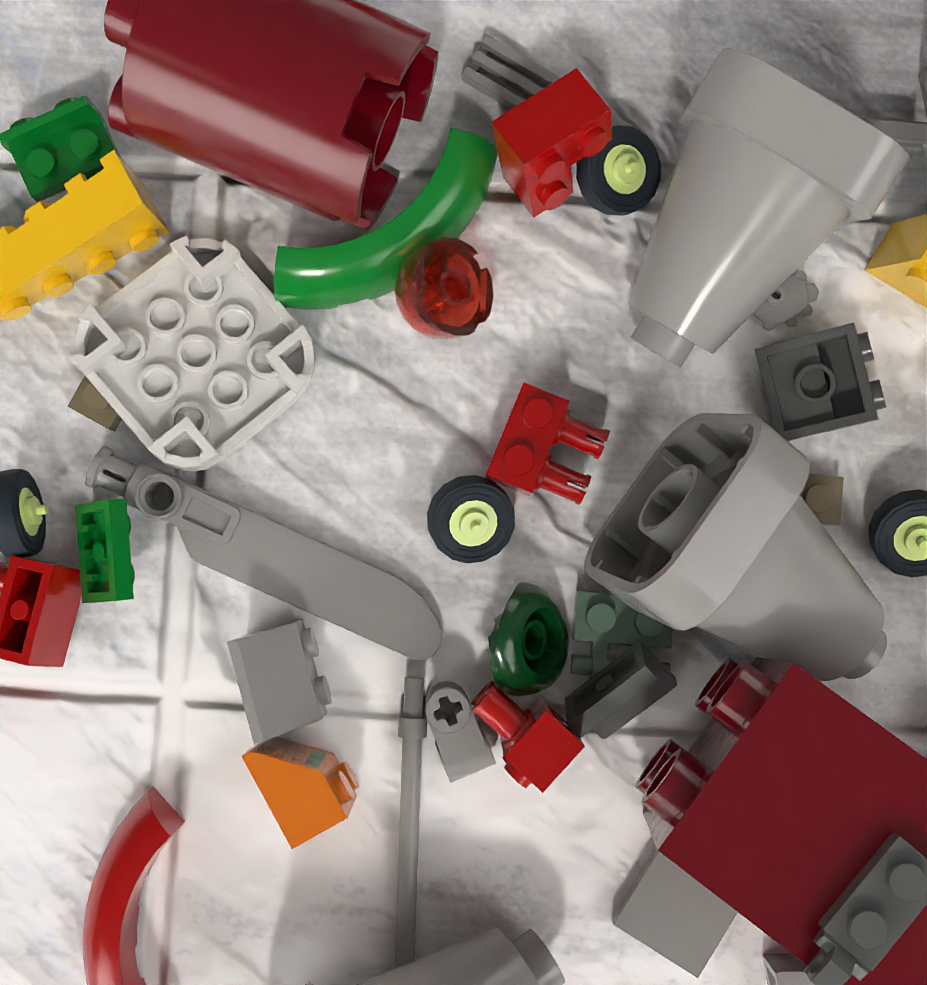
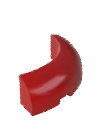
(116, 890)

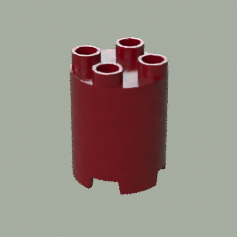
(274, 93)

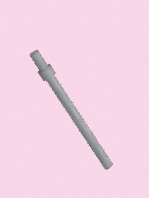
(411, 728)

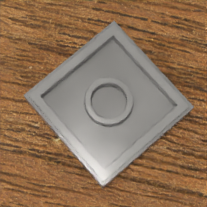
(674, 914)

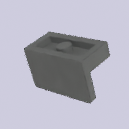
(618, 692)

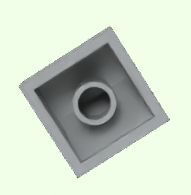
(279, 679)

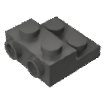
(820, 382)

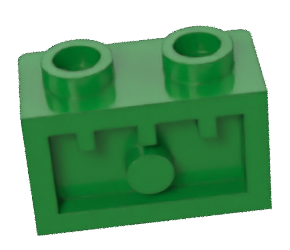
(58, 146)
(104, 551)

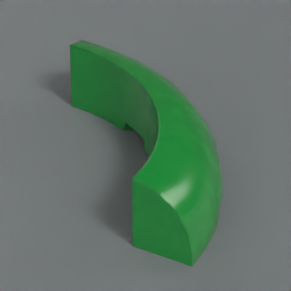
(370, 263)

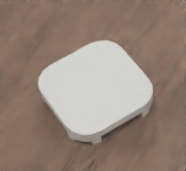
(195, 354)

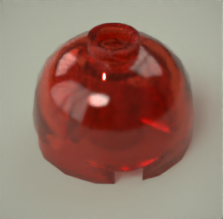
(443, 289)

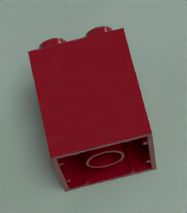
(788, 805)

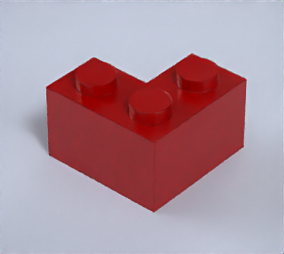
(547, 136)

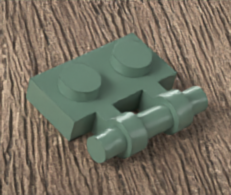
(607, 620)

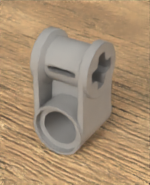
(458, 737)

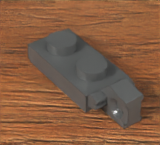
(870, 914)

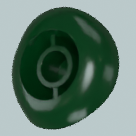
(528, 642)

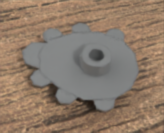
(788, 302)

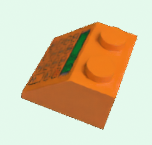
(302, 786)

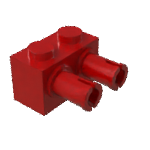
(532, 428)
(37, 611)
(533, 739)

